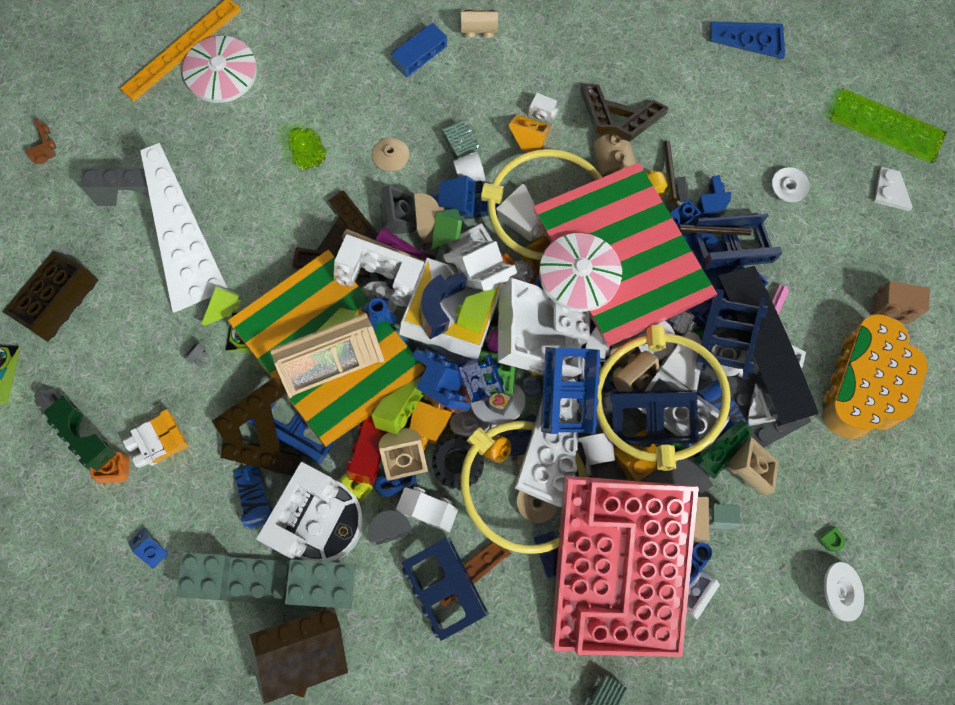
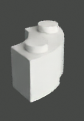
(421, 507)

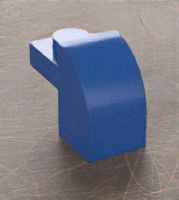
(715, 203)

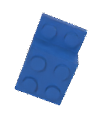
(441, 380)

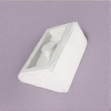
(700, 593)

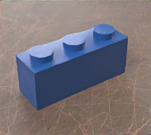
(419, 49)

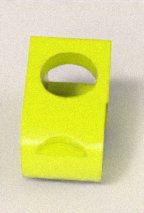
(359, 489)

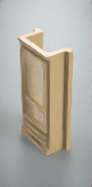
(327, 354)

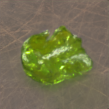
(306, 148)

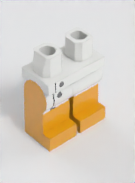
(156, 440)

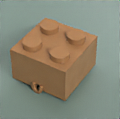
(901, 301)

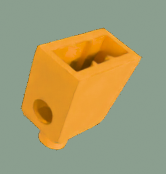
(429, 423)

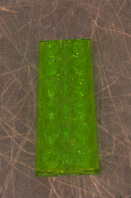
(888, 126)

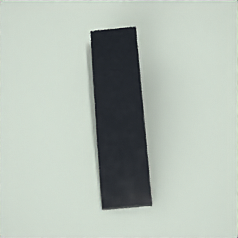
(776, 364)

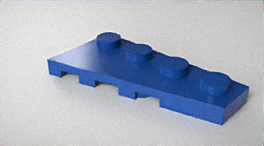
(754, 37)

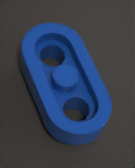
(396, 485)

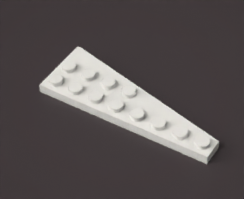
(185, 254)
(550, 457)

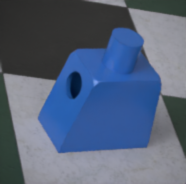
(457, 194)

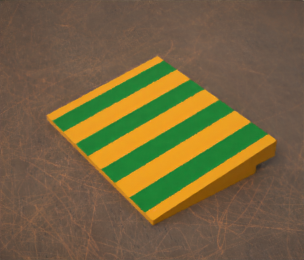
(299, 309)

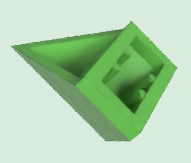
(446, 227)

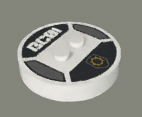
(328, 527)

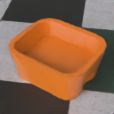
(113, 471)

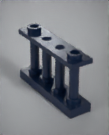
(715, 321)

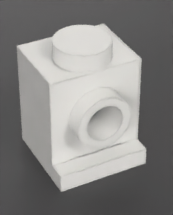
(543, 108)

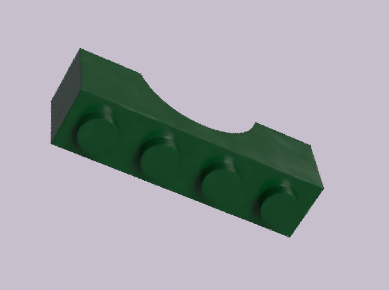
(66, 418)

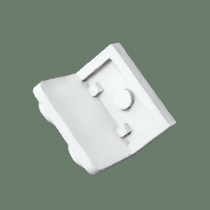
(572, 323)

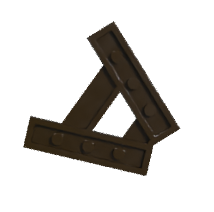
(637, 119)
(349, 218)
(268, 453)

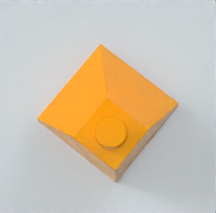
(529, 133)
(633, 467)

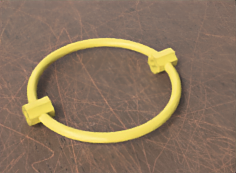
(493, 192)
(480, 442)
(665, 454)

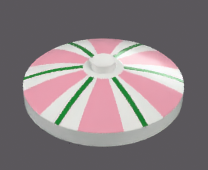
(219, 69)
(580, 272)

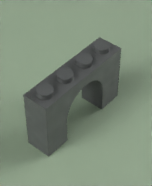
(103, 184)

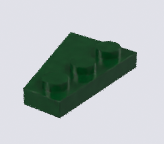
(723, 449)

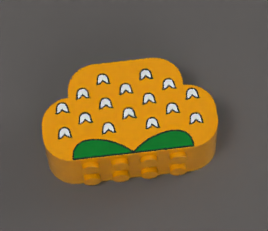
(874, 379)

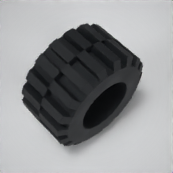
(443, 450)

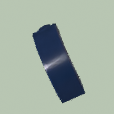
(431, 315)

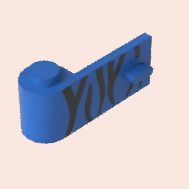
(713, 395)
(252, 497)

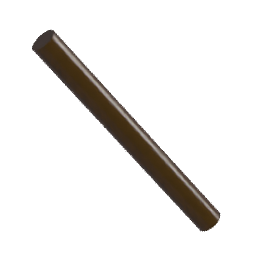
(670, 171)
(714, 230)

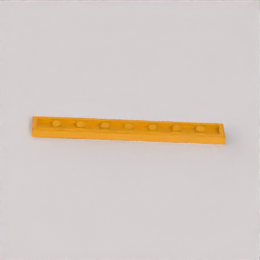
(179, 49)

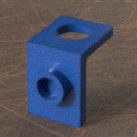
(147, 549)

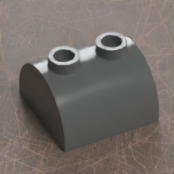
(398, 210)
(388, 526)

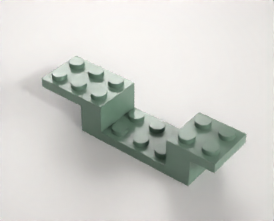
(266, 580)

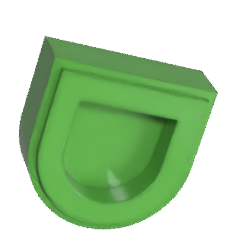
(832, 540)

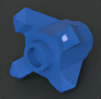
(378, 312)

